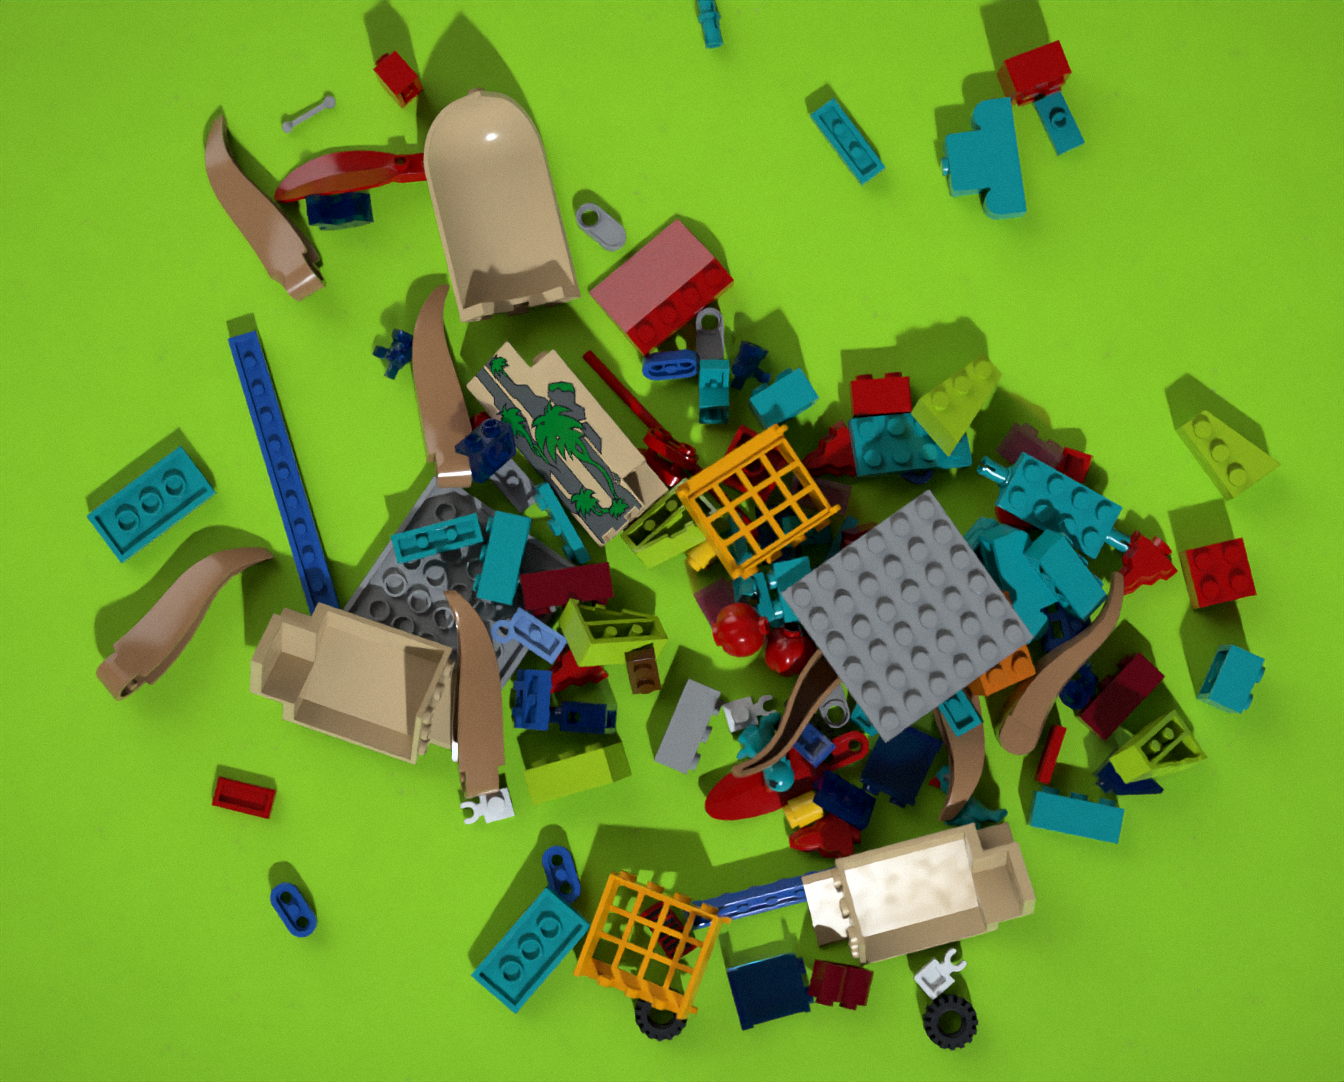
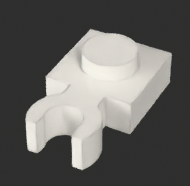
(743, 712)
(492, 806)
(935, 976)

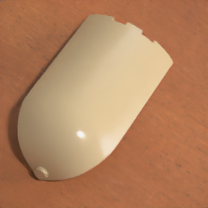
(496, 208)

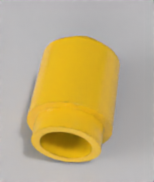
(701, 556)
(802, 810)

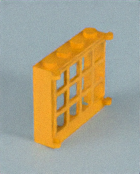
(733, 463)
(637, 986)

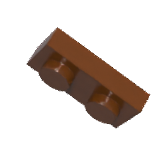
(643, 671)

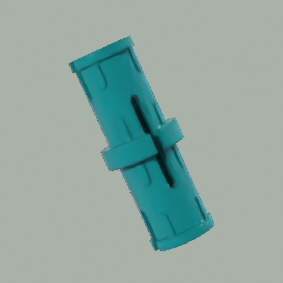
(709, 19)

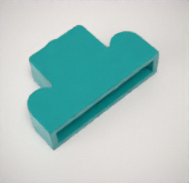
(987, 161)
(1012, 572)

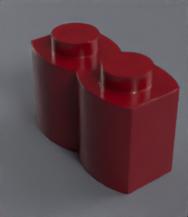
(840, 983)

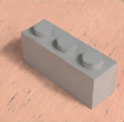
(689, 727)

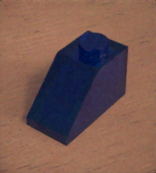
(1110, 781)

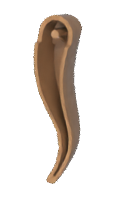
(267, 228)
(439, 395)
(172, 622)
(810, 690)
(1033, 697)
(477, 703)
(965, 761)

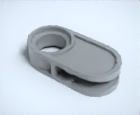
(605, 231)
(710, 342)
(836, 698)

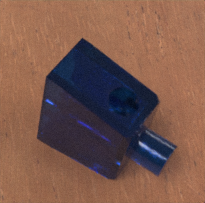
(594, 717)

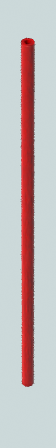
(644, 415)

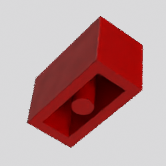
(397, 78)
(880, 396)

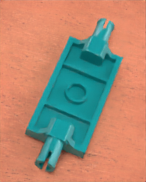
(1056, 503)

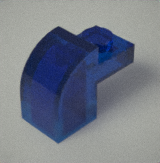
(340, 211)

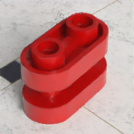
(681, 454)

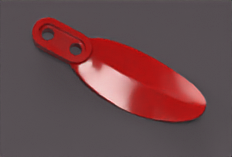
(349, 172)
(745, 796)

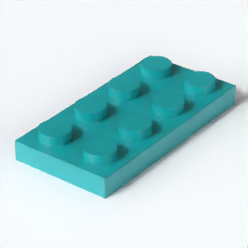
(900, 446)
(151, 504)
(531, 949)

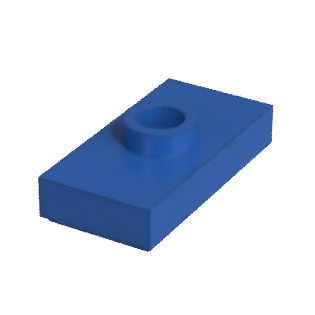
(812, 744)

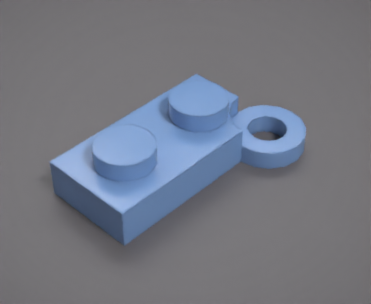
(531, 634)

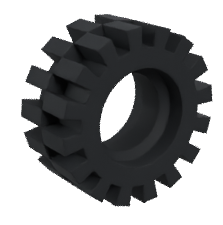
(653, 1029)
(963, 1034)

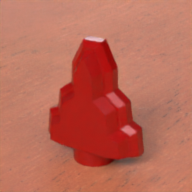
(833, 454)
(1145, 562)
(567, 672)
(828, 836)

